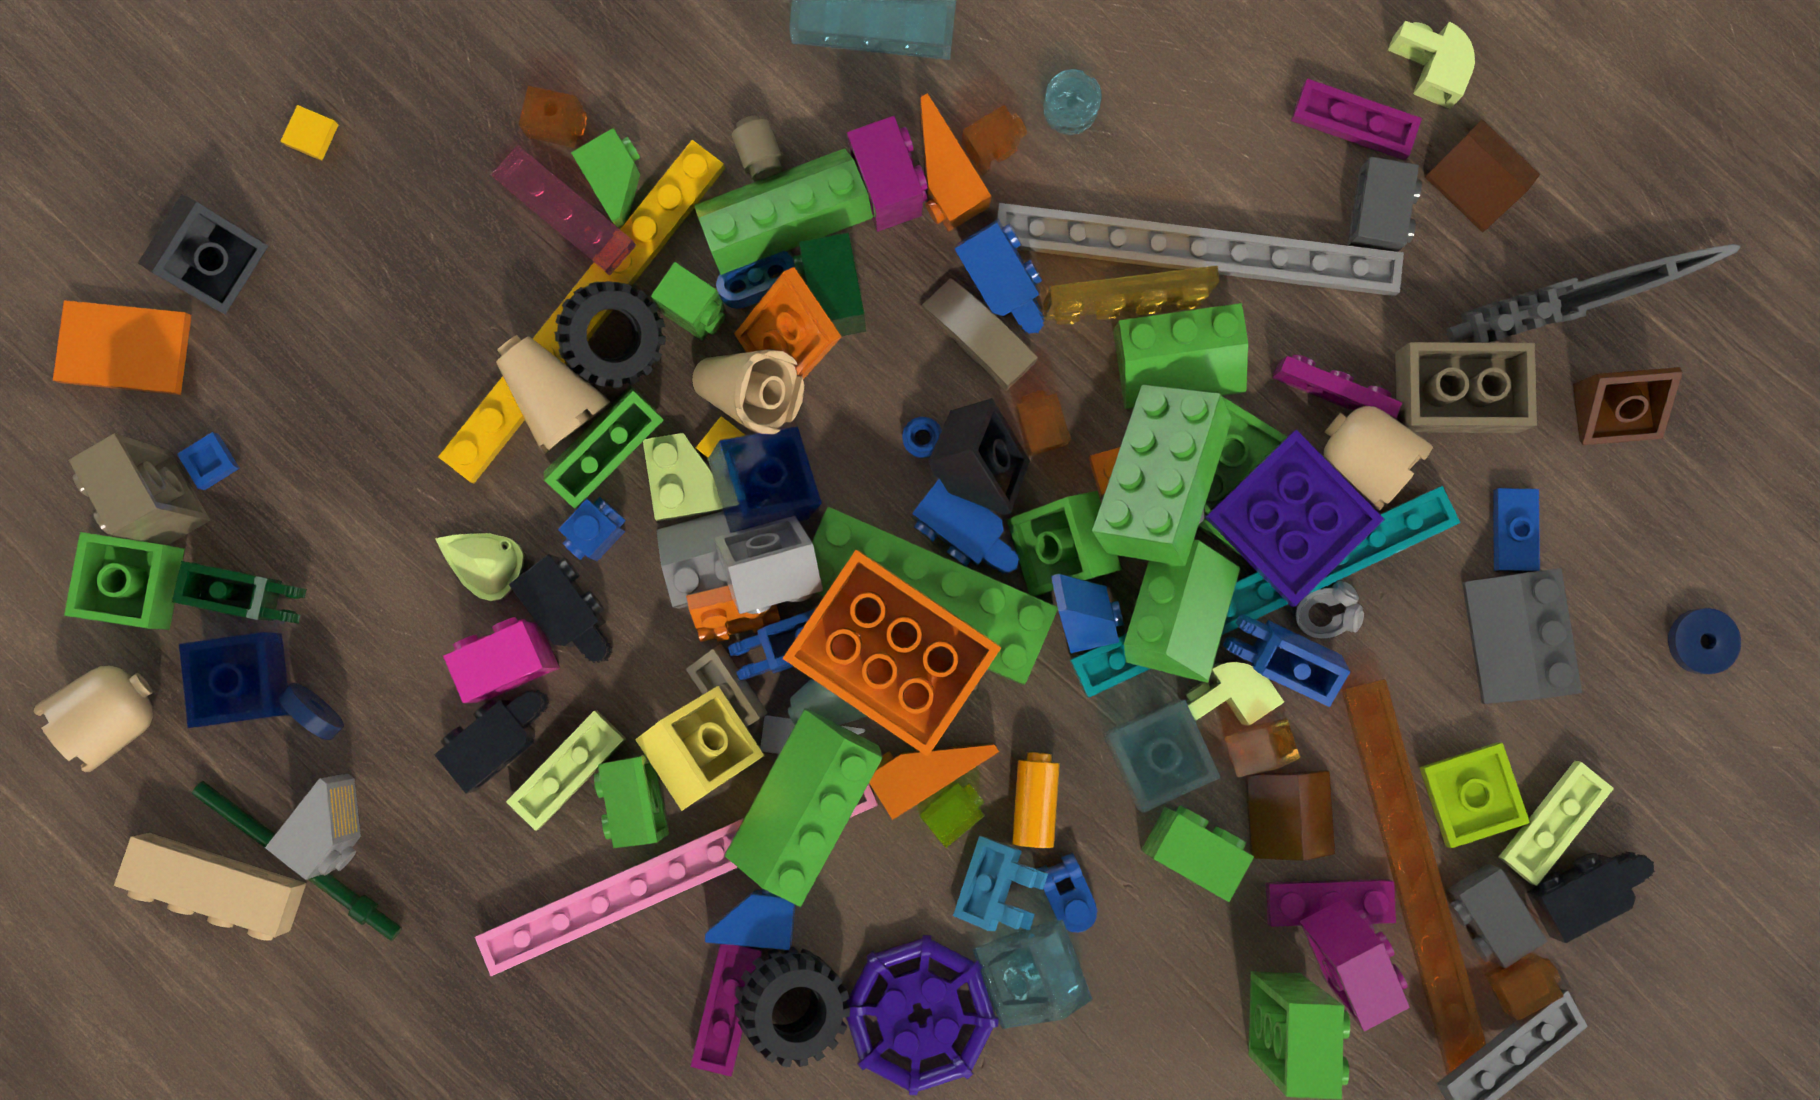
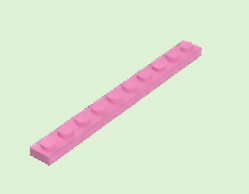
(615, 897)

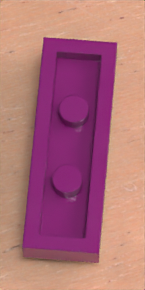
(1356, 119)
(1333, 386)
(1297, 900)
(719, 1029)

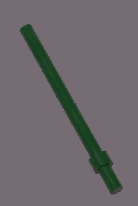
(360, 908)

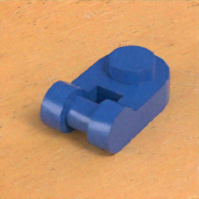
(1074, 905)

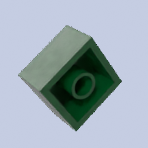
(831, 276)

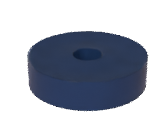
(1722, 636)
(311, 711)

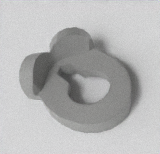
(1339, 593)

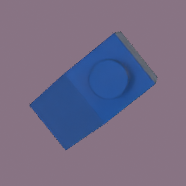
(1086, 613)
(756, 922)

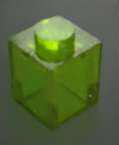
(953, 812)

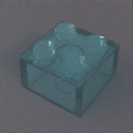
(1161, 755)

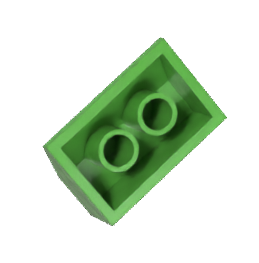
(1183, 351)
(1182, 614)

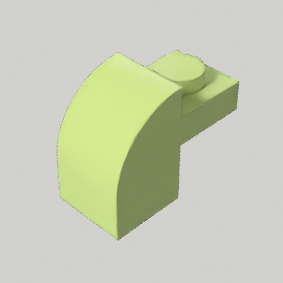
(1446, 58)
(1241, 687)

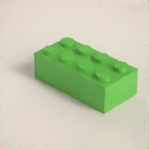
(1163, 474)
(1298, 1035)

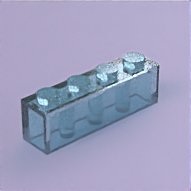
(877, 26)

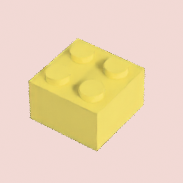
(699, 747)

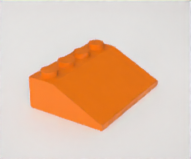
(892, 652)

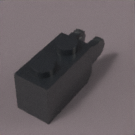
(562, 607)
(492, 740)
(1588, 893)

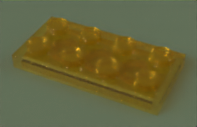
(1138, 292)

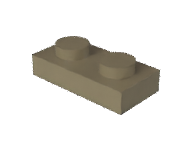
(719, 670)

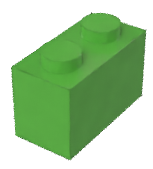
(689, 302)

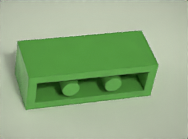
(602, 447)

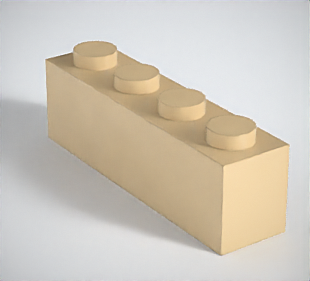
(209, 885)

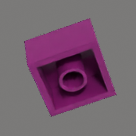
(887, 172)
(1356, 963)

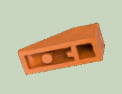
(953, 184)
(913, 777)

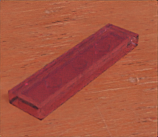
(563, 210)

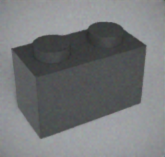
(1384, 205)
(1495, 916)

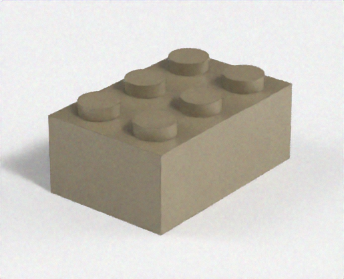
(1466, 387)
(137, 490)

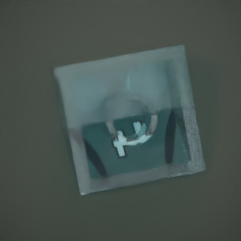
(1033, 975)

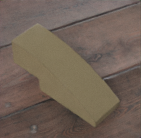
(980, 333)

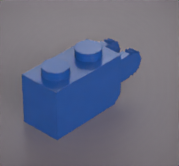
(1002, 274)
(966, 528)
(775, 641)
(1291, 659)

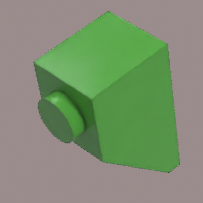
(611, 173)

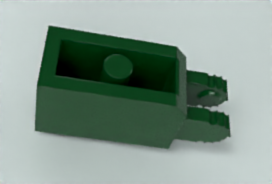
(234, 592)

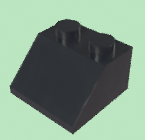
(203, 254)
(980, 457)

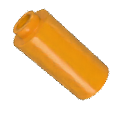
(1036, 801)

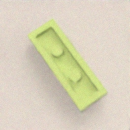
(566, 770)
(1556, 822)

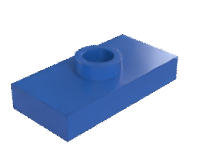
(1516, 529)

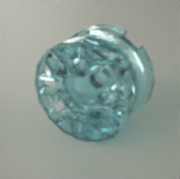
(1071, 101)

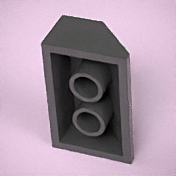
(1522, 637)

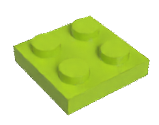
(1474, 795)

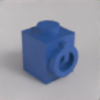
(592, 529)

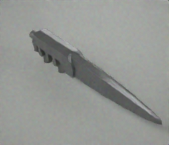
(1572, 298)

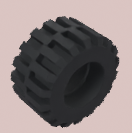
(645, 340)
(814, 1029)

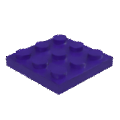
(1294, 518)

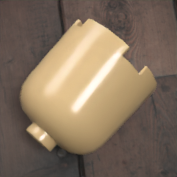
(1374, 453)
(97, 714)

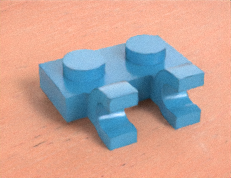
(988, 884)

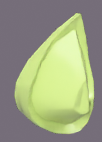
(483, 562)

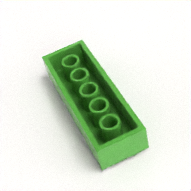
(993, 608)

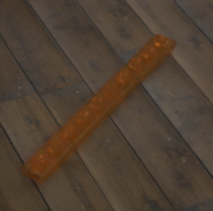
(1415, 872)

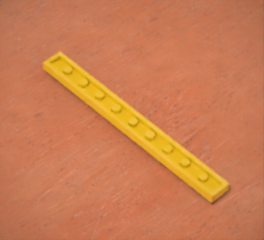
(650, 230)

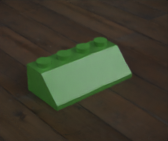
(784, 210)
(803, 806)

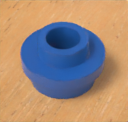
(912, 428)

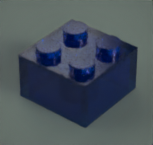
(764, 479)
(233, 679)

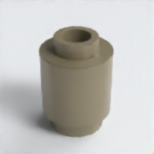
(757, 147)

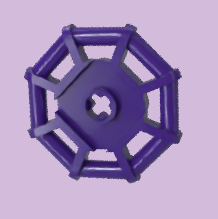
(908, 1036)

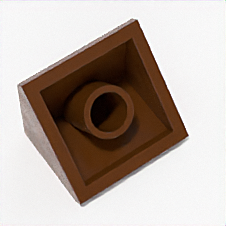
(1483, 176)
(1625, 405)
(1290, 815)

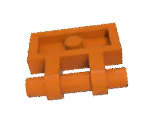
(718, 617)

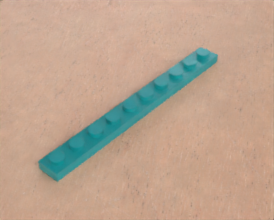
(1255, 597)

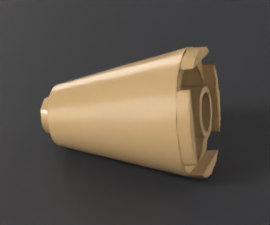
(752, 388)
(547, 391)

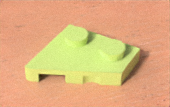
(679, 479)

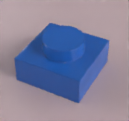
(208, 461)

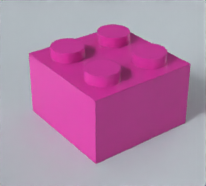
(500, 661)

